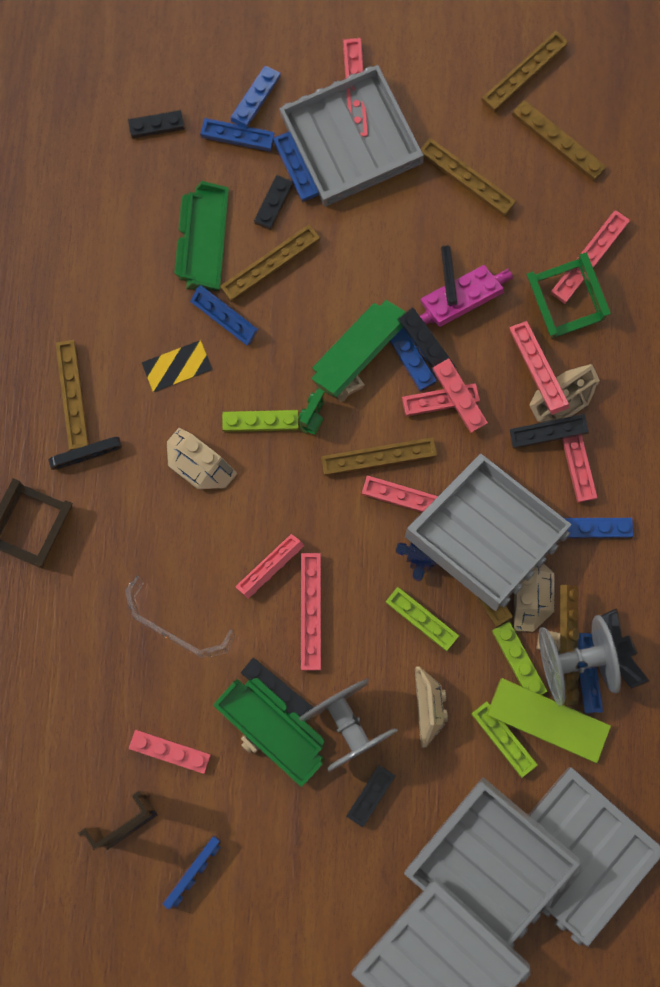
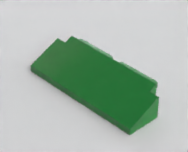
(203, 229)
(357, 347)
(275, 732)

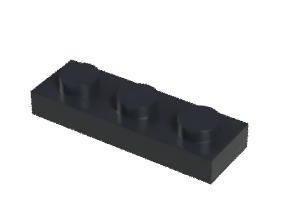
(156, 124)
(273, 202)
(370, 796)

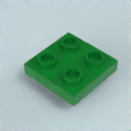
(309, 418)

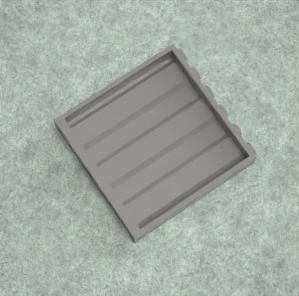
(332, 142)
(488, 532)
(610, 851)
(496, 861)
(441, 946)

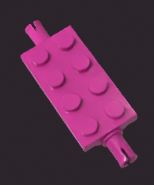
(471, 290)

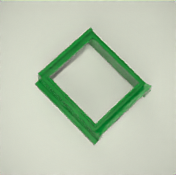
(592, 285)

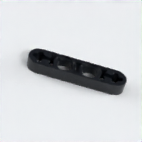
(85, 453)

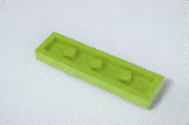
(260, 421)
(422, 619)
(518, 658)
(504, 741)

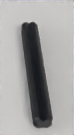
(449, 275)

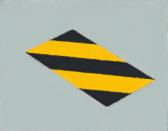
(176, 366)

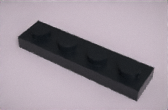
(423, 337)
(549, 431)
(292, 699)

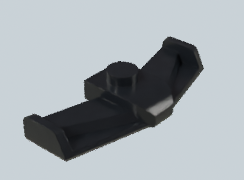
(625, 650)

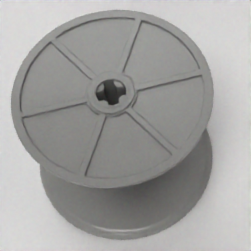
(601, 655)
(347, 723)

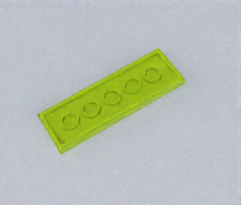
(548, 720)

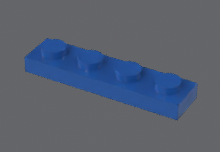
(255, 97)
(237, 134)
(295, 166)
(224, 315)
(412, 360)
(600, 527)
(589, 679)
(187, 880)

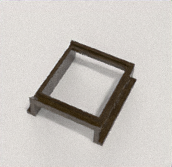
(7, 506)
(96, 838)

